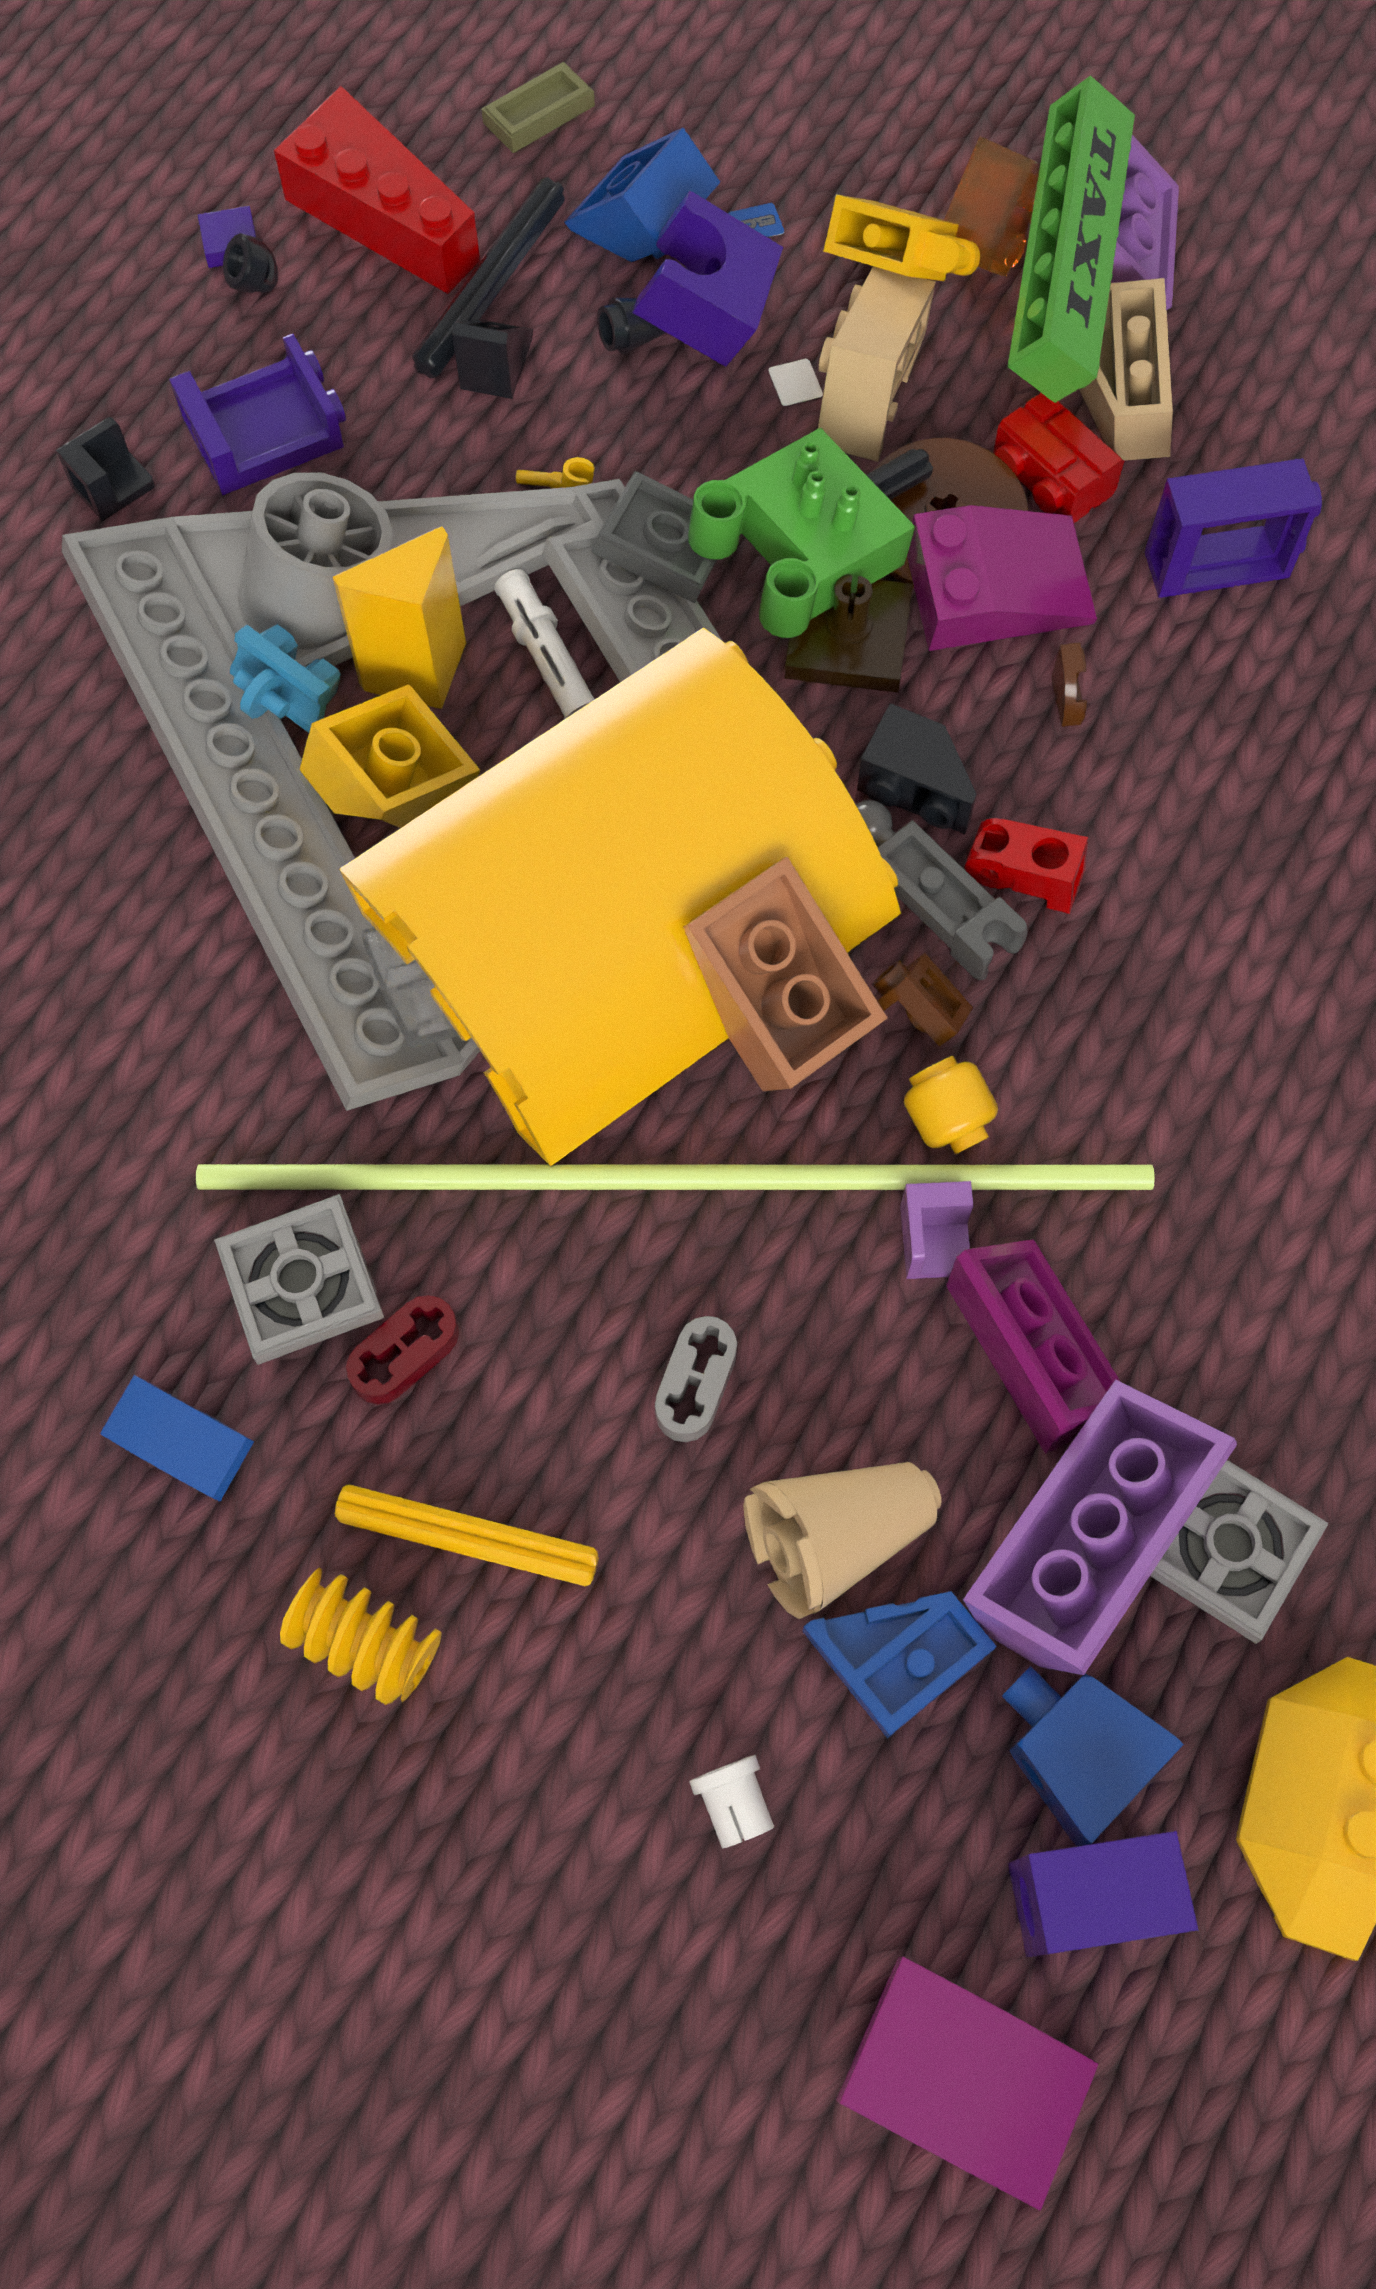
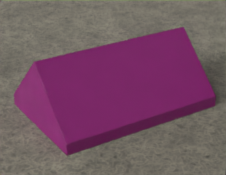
(1032, 1337)

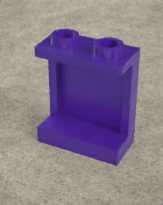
(262, 419)

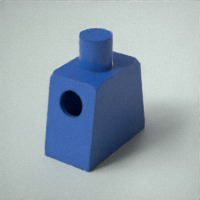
(1086, 1751)

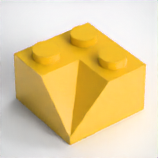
(385, 759)

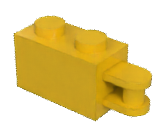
(898, 240)

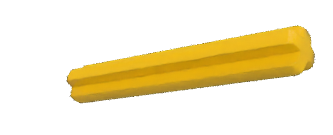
(467, 1535)

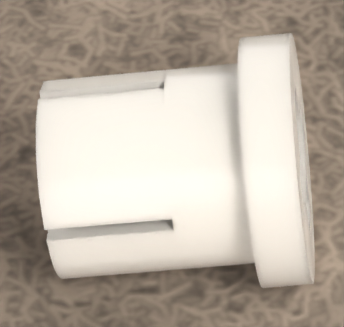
(734, 1801)

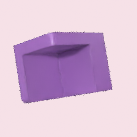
(935, 1226)

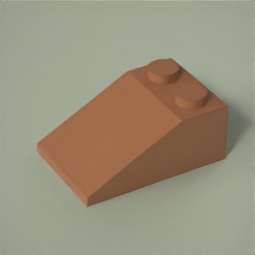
(781, 978)

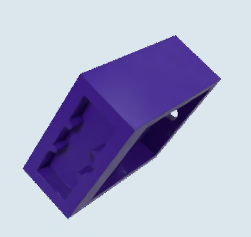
(1192, 562)

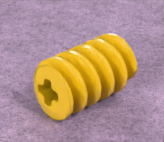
(358, 1639)

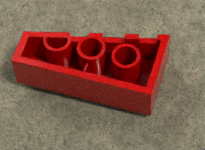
(377, 192)

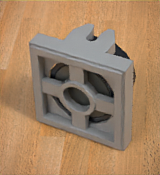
(300, 1281)
(1232, 1552)

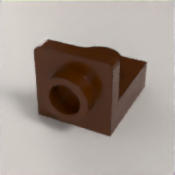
(926, 995)

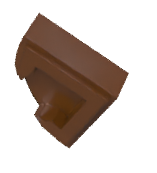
(1068, 665)

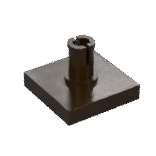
(856, 639)

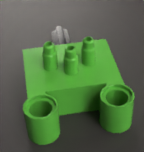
(812, 523)

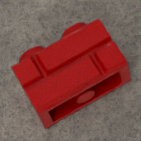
(1057, 458)

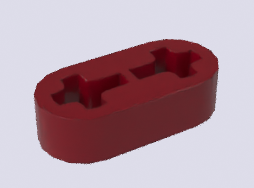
(393, 1338)

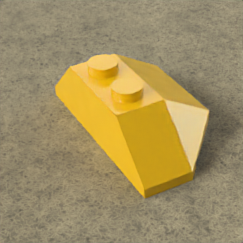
(1314, 1809)

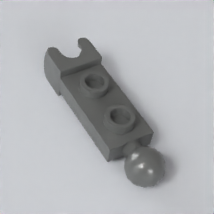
(944, 893)

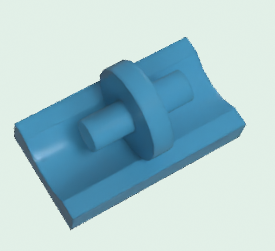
(278, 683)

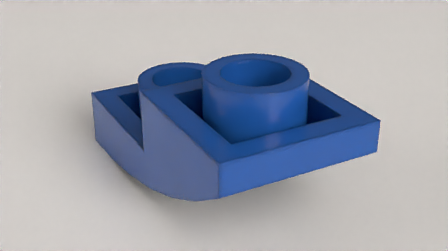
(177, 1438)

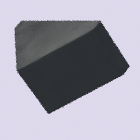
(490, 355)

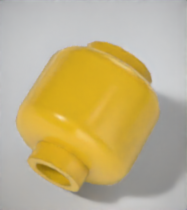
(950, 1105)

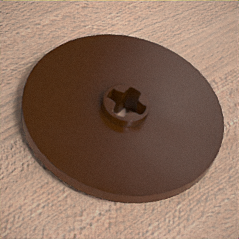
(960, 477)

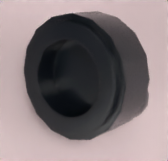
(249, 265)

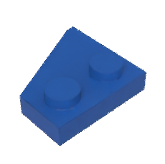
(901, 1654)

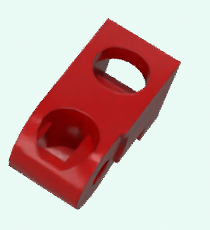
(1029, 861)

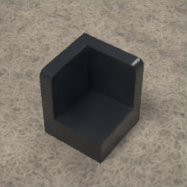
(104, 469)

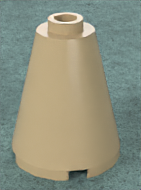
(836, 1528)

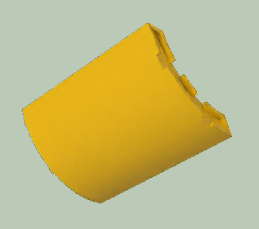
(567, 873)

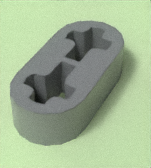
(681, 1373)

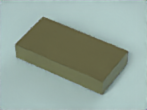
(538, 107)

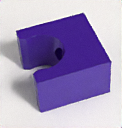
(726, 283)
(1102, 1894)

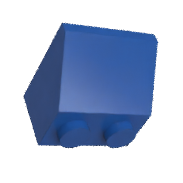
(641, 196)

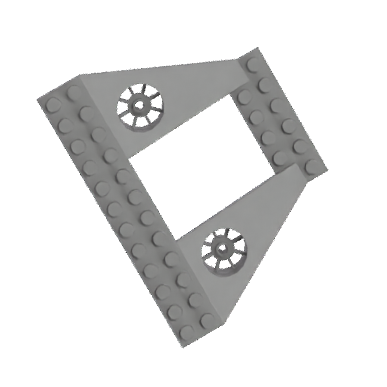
(170, 612)

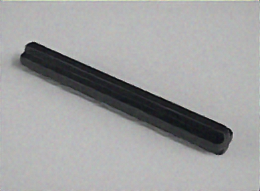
(490, 275)

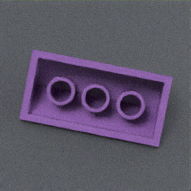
(1096, 1529)

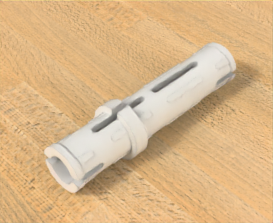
(536, 628)

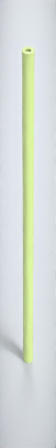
(665, 1177)

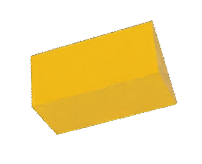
(404, 618)

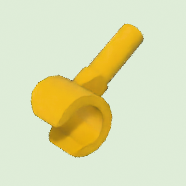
(575, 472)

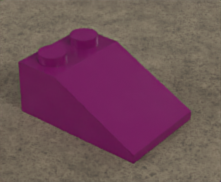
(996, 575)

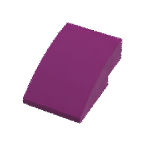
(968, 2082)

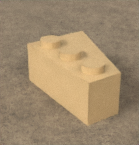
(870, 357)
(1134, 380)

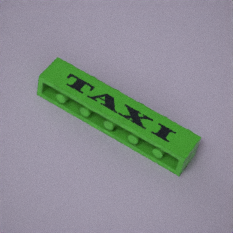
(1072, 241)

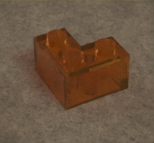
(995, 204)

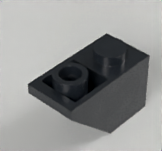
(918, 770)

